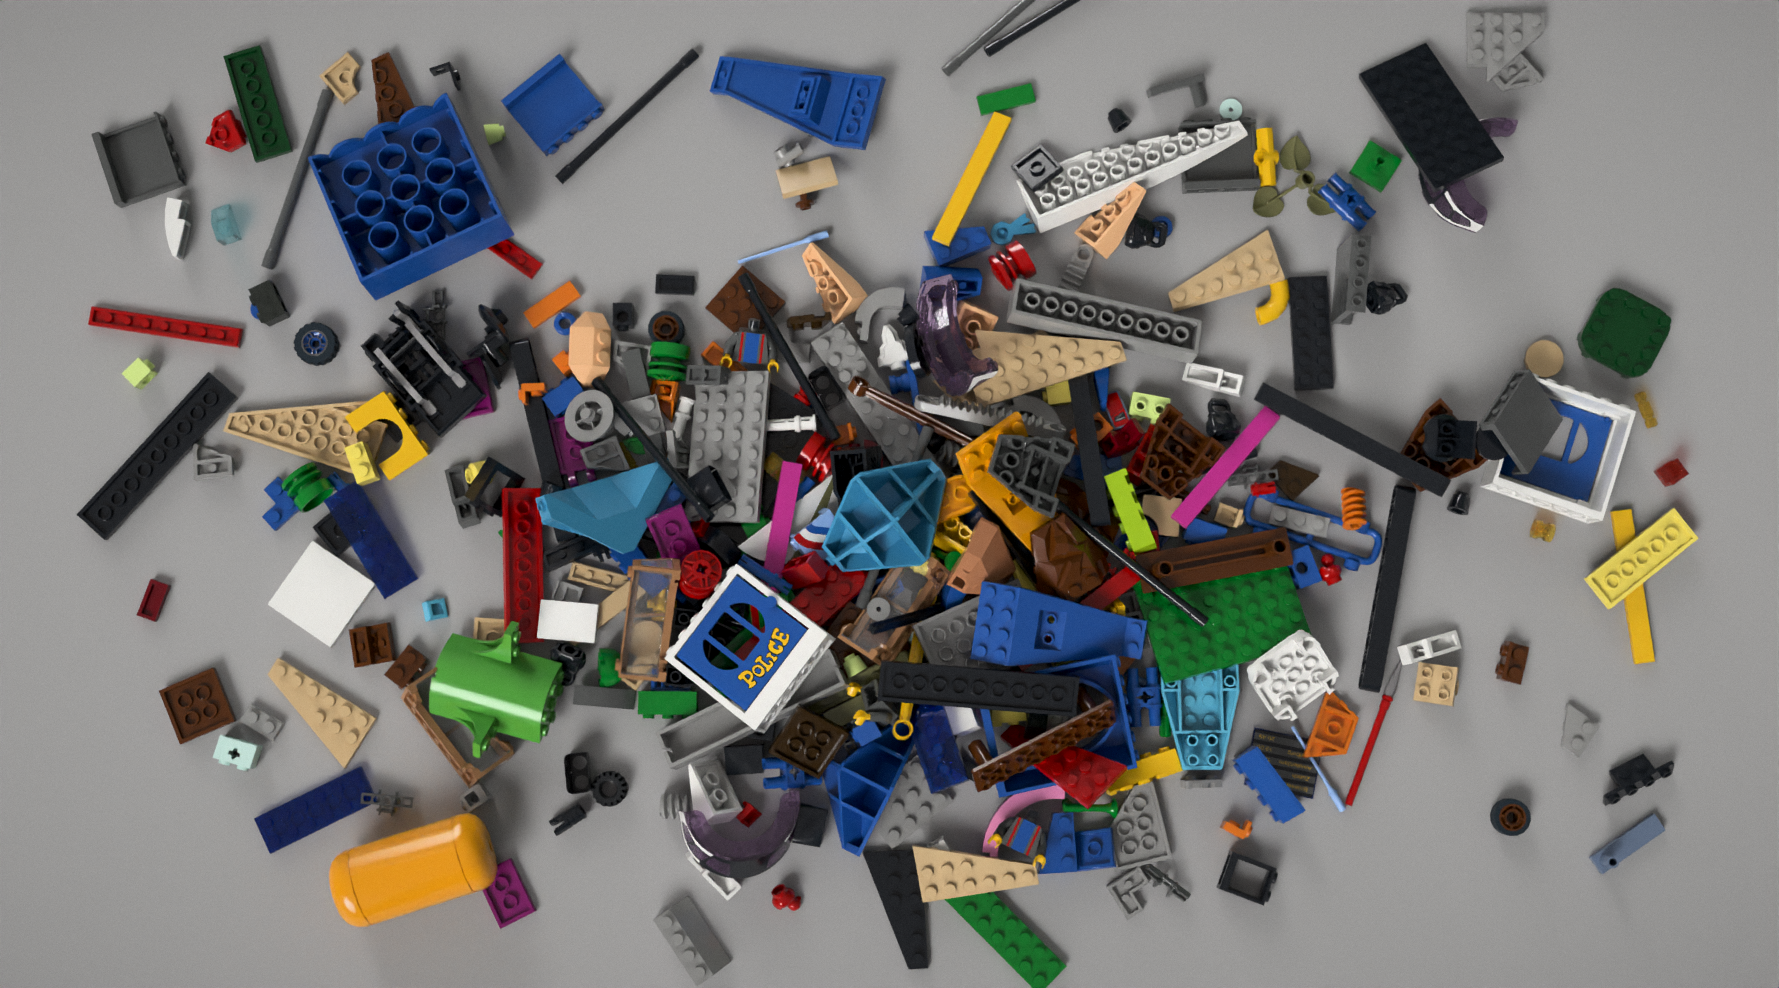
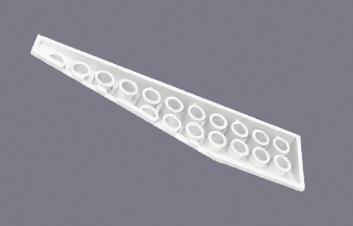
(1098, 177)

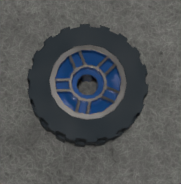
(305, 344)

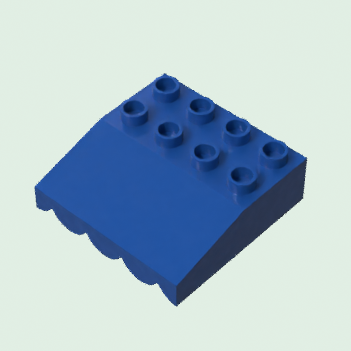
(410, 198)

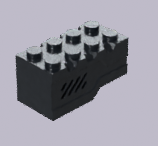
(849, 462)

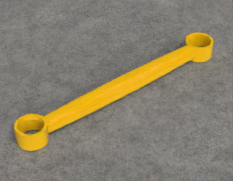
(916, 656)

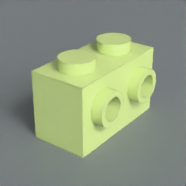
(1146, 406)

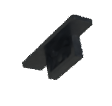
(1635, 775)

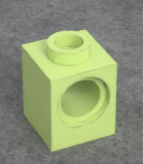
(140, 373)

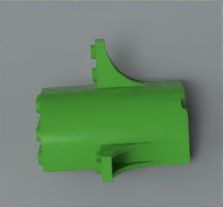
(495, 688)

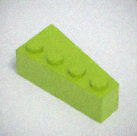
(1130, 512)

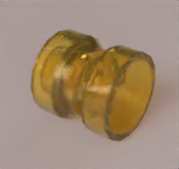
(1542, 530)

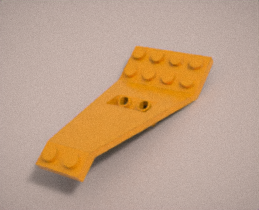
(974, 463)

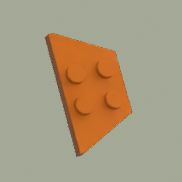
(1331, 728)

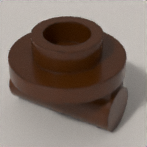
(804, 203)

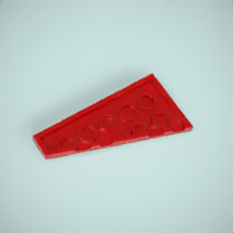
(1073, 769)

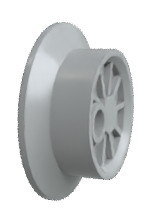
(589, 416)

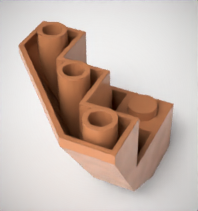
(982, 560)

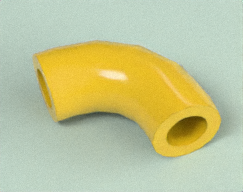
(1276, 304)

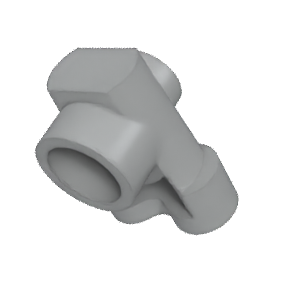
(786, 156)

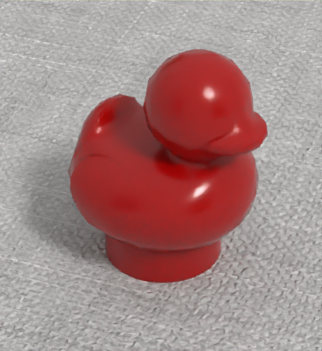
(1330, 573)
(784, 897)

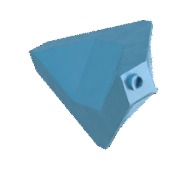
(609, 508)
(887, 518)

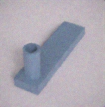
(1627, 843)

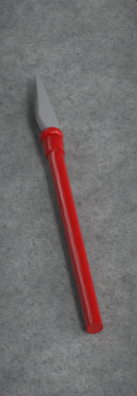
(1384, 706)

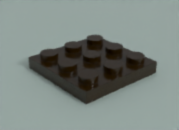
(808, 741)

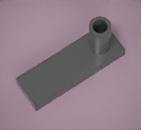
(1193, 82)

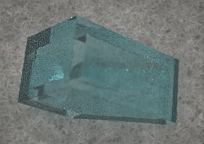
(225, 225)

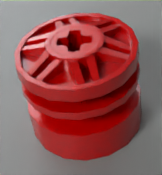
(1010, 266)
(817, 456)
(694, 583)

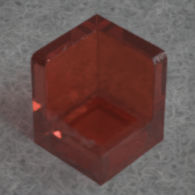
(1671, 472)

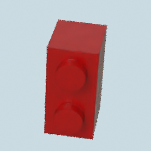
(805, 570)

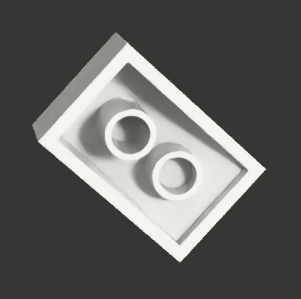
(713, 792)

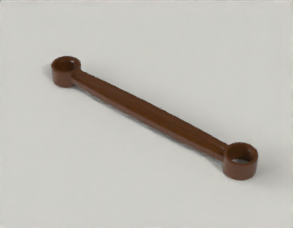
(861, 388)

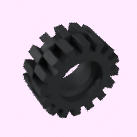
(609, 800)

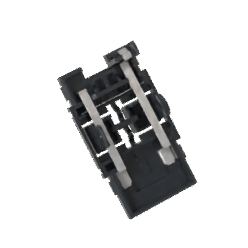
(446, 394)

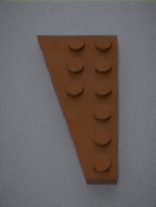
(390, 90)

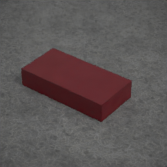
(153, 600)

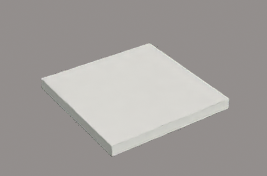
(322, 594)

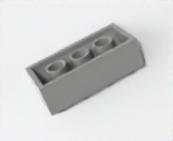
(692, 940)

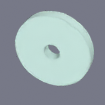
(1230, 103)

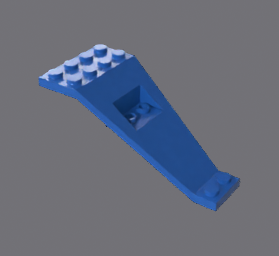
(835, 109)
(1015, 625)

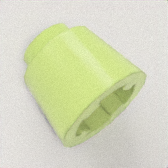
(494, 133)
(853, 665)

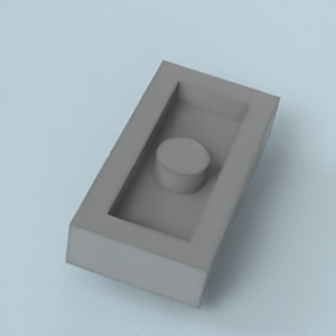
(262, 722)

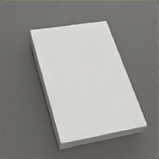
(568, 621)

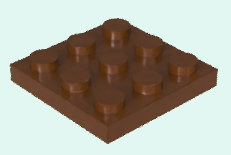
(735, 308)
(197, 705)

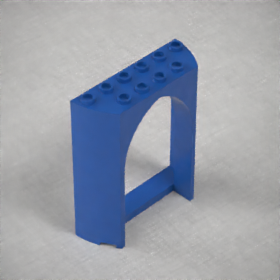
(1111, 743)

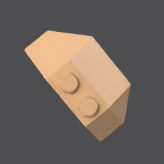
(589, 348)

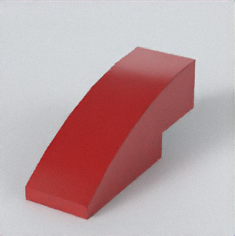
(1136, 463)

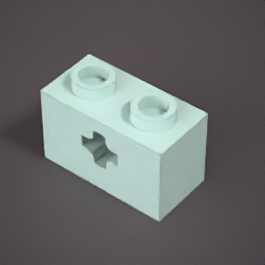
(248, 752)

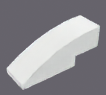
(176, 226)
(1214, 379)
(1429, 647)
(725, 886)

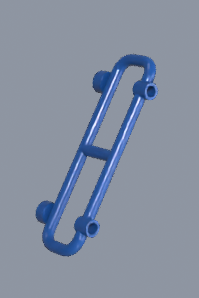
(1351, 561)

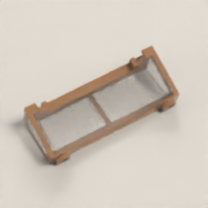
(906, 591)
(648, 618)
(454, 737)

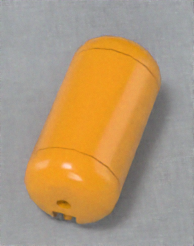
(413, 870)

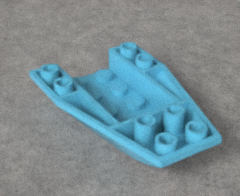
(1202, 716)

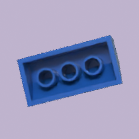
(1267, 784)

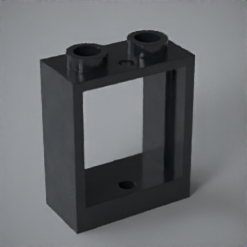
(482, 480)
(1228, 870)

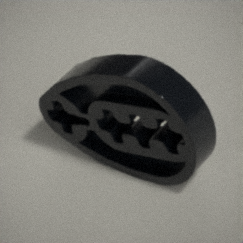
(915, 353)

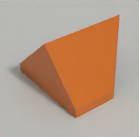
(668, 396)

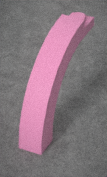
(1011, 807)

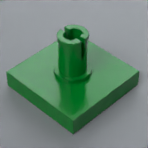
(1375, 166)

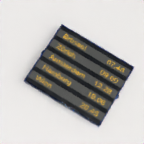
(1286, 757)

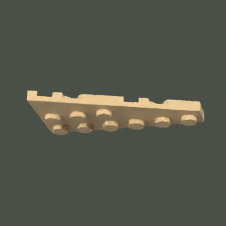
(332, 717)
(960, 874)

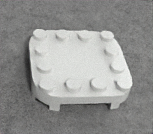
(1292, 675)

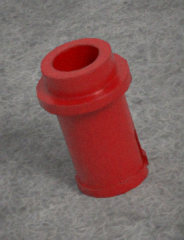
(1263, 488)

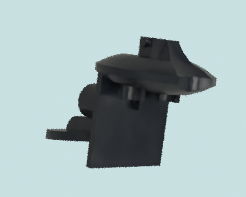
(489, 349)
(1454, 438)

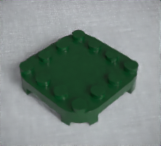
(1624, 333)

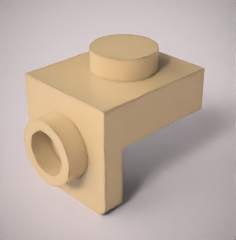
(1229, 516)

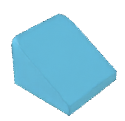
(434, 609)

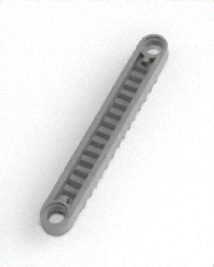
(1075, 272)
(985, 415)

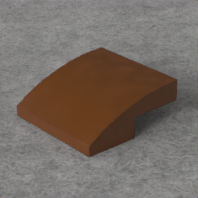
(372, 645)

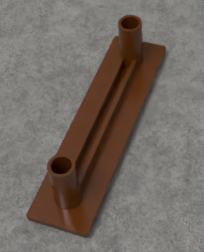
(1217, 559)
(1037, 749)

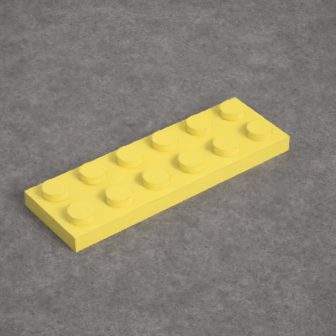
(1641, 558)

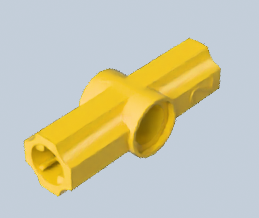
(1266, 157)

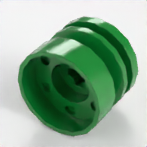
(669, 359)
(307, 487)

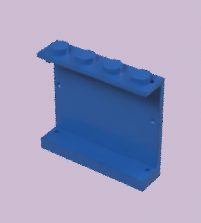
(553, 105)

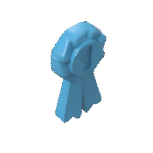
(1003, 232)

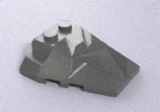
(1031, 468)

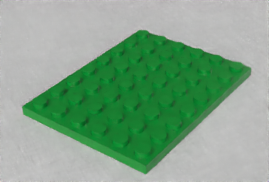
(1245, 621)

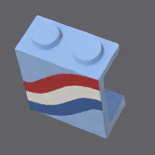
(813, 535)

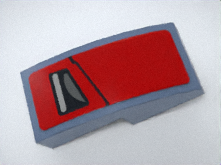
(1116, 410)

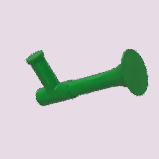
(949, 559)
(1111, 808)

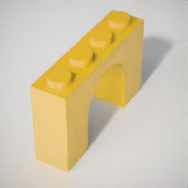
(384, 407)

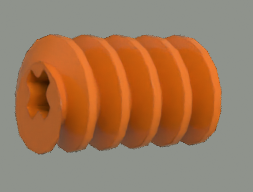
(1353, 508)

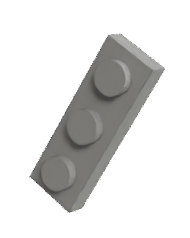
(1299, 521)

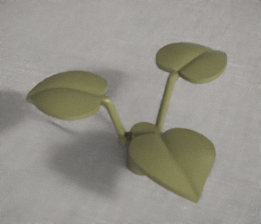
(1296, 157)

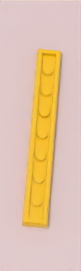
(971, 178)
(1634, 602)

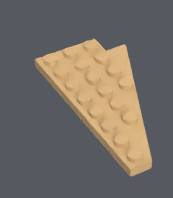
(1038, 361)
(308, 431)

